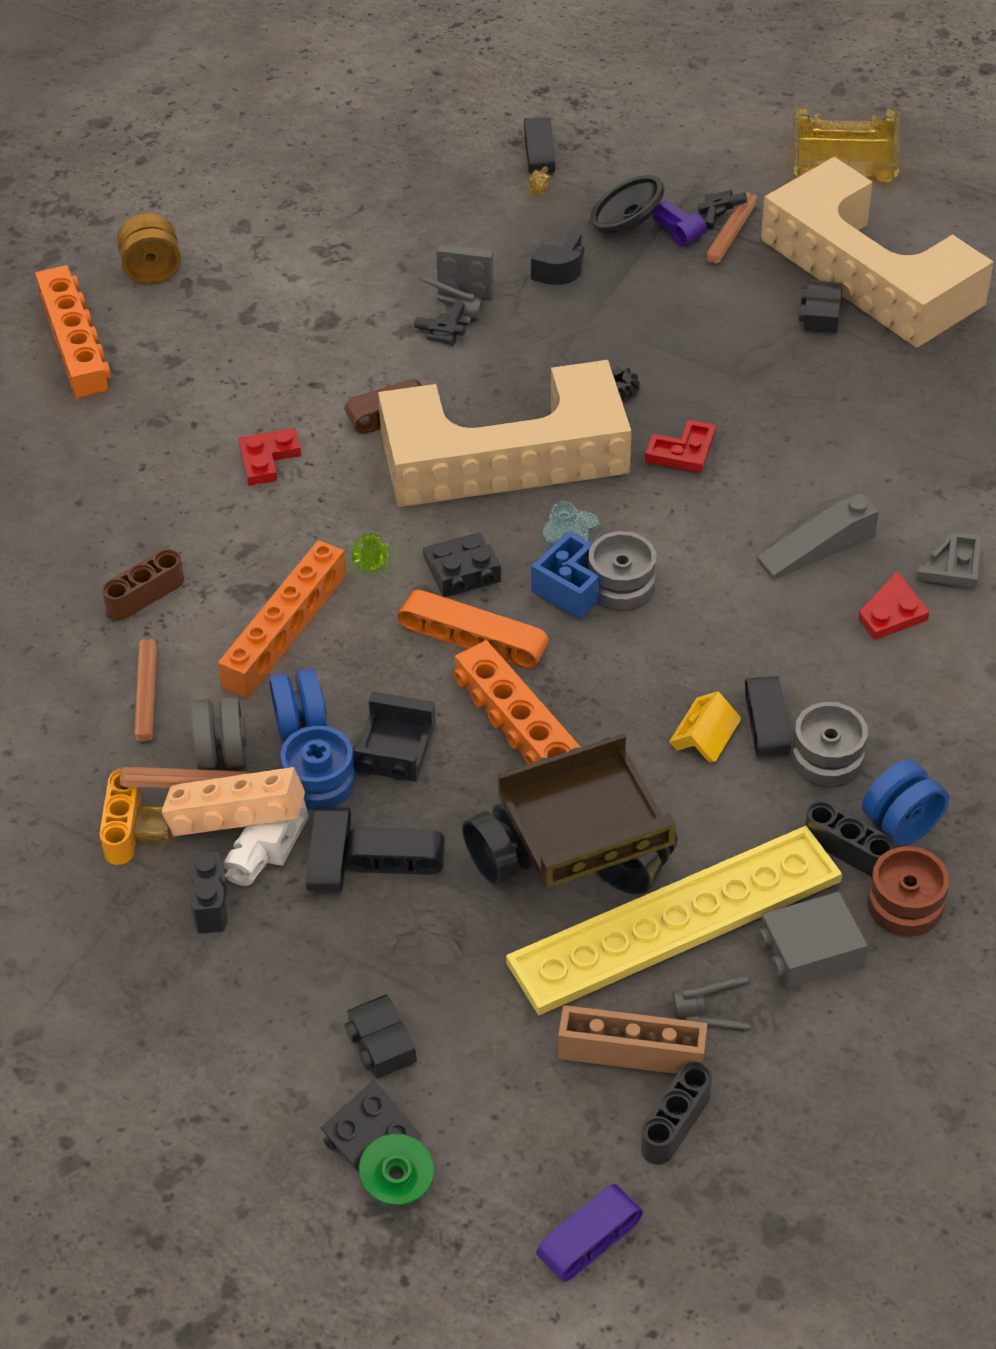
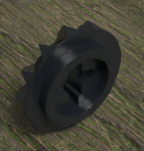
(629, 385)

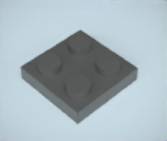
(466, 270)

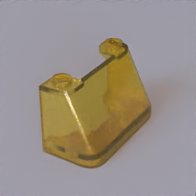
(862, 145)

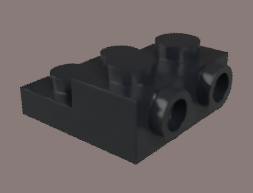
(462, 564)

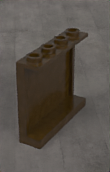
(583, 811)

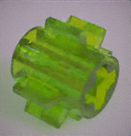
(370, 551)

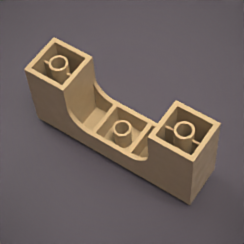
(913, 295)
(442, 461)

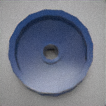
(292, 706)
(322, 763)
(905, 802)

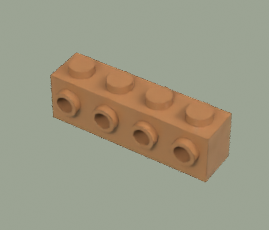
(630, 1040)

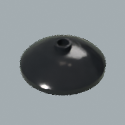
(628, 204)

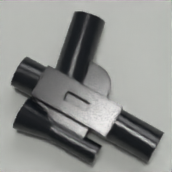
(718, 203)
(445, 326)

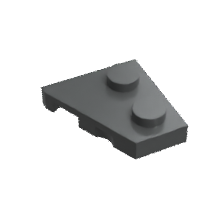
(954, 561)

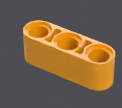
(119, 820)

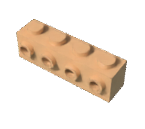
(233, 801)

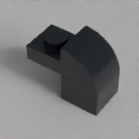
(558, 264)

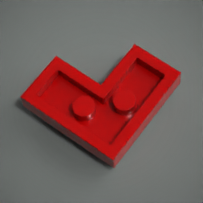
(263, 449)
(684, 453)

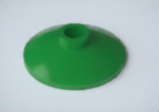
(399, 1154)

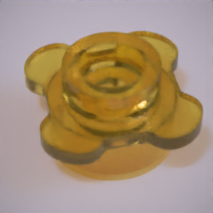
(539, 181)

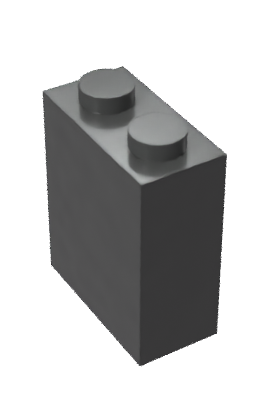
(812, 940)

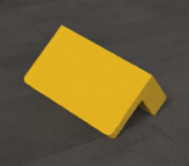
(707, 726)

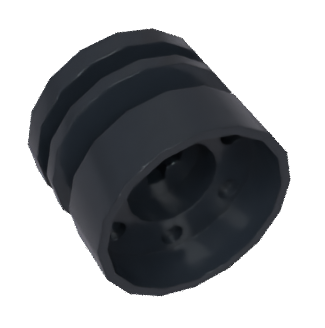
(495, 845)
(637, 874)

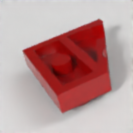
(892, 609)

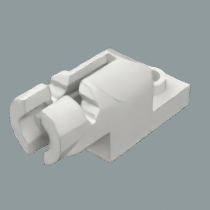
(262, 845)

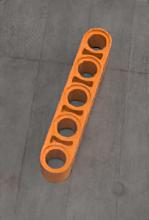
(469, 626)

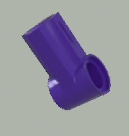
(683, 227)

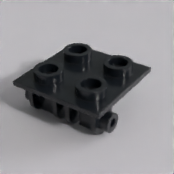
(363, 1121)

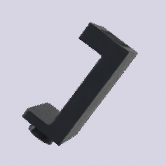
(395, 737)

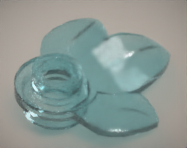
(565, 518)

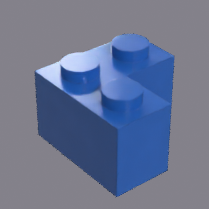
(564, 576)

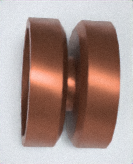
(908, 891)

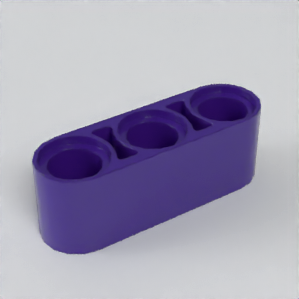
(589, 1232)

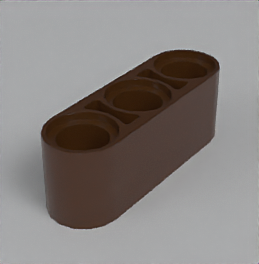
(364, 408)
(143, 584)

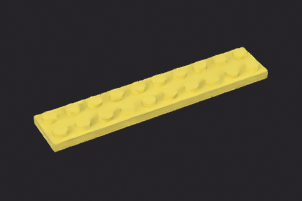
(672, 920)

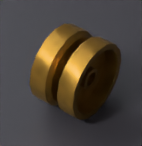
(148, 249)

